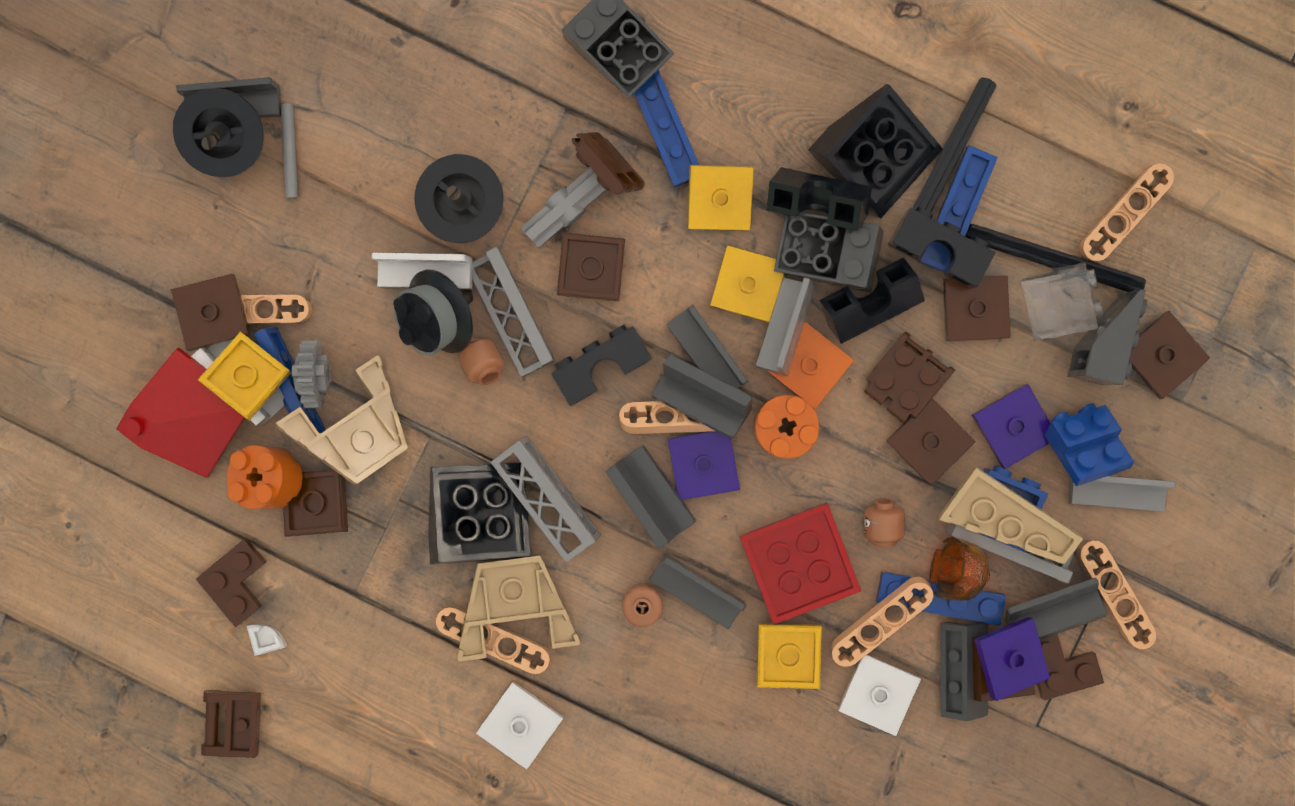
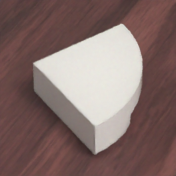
(265, 638)

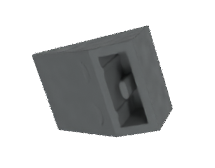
(617, 44)
(829, 252)
(1105, 352)

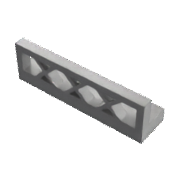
(520, 307)
(556, 492)
(1024, 558)

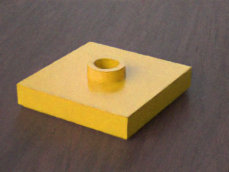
(720, 197)
(747, 284)
(244, 376)
(789, 656)

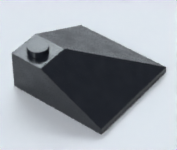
(877, 147)
(475, 515)

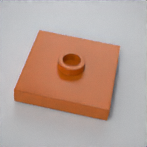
(814, 367)

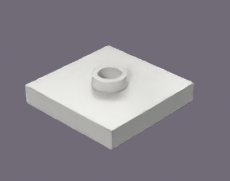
(879, 694)
(520, 725)

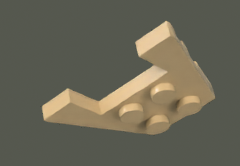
(361, 439)
(512, 592)

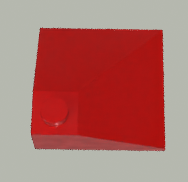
(181, 417)

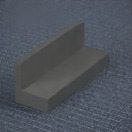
(259, 92)
(705, 347)
(702, 397)
(650, 496)
(697, 590)
(1061, 609)
(957, 671)

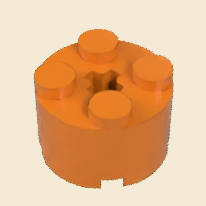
(803, 432)
(263, 477)

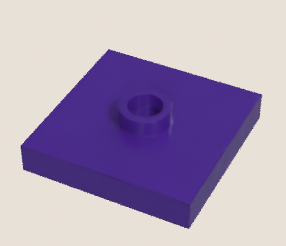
(1014, 426)
(703, 464)
(1012, 658)

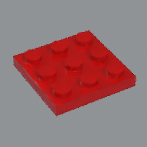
(800, 563)

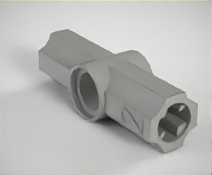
(563, 208)

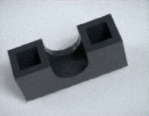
(798, 191)
(967, 256)
(895, 293)
(575, 376)

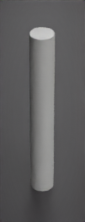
(289, 151)

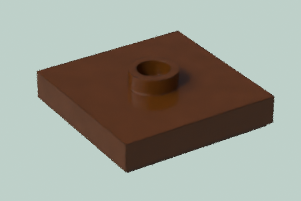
(591, 267)
(210, 311)
(978, 311)
(1166, 355)
(931, 442)
(318, 506)

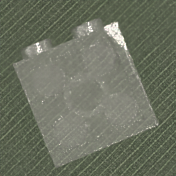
(1062, 302)

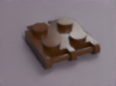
(610, 166)
(907, 379)

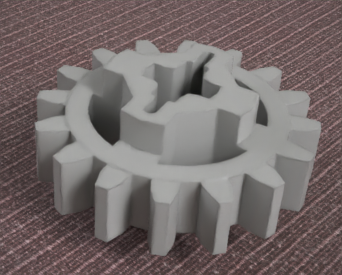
(311, 374)

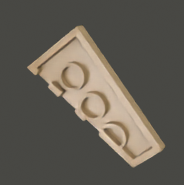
(999, 512)

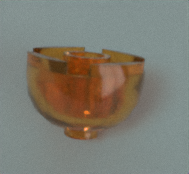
(959, 570)

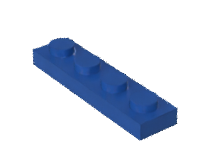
(666, 129)
(961, 201)
(272, 342)
(984, 608)

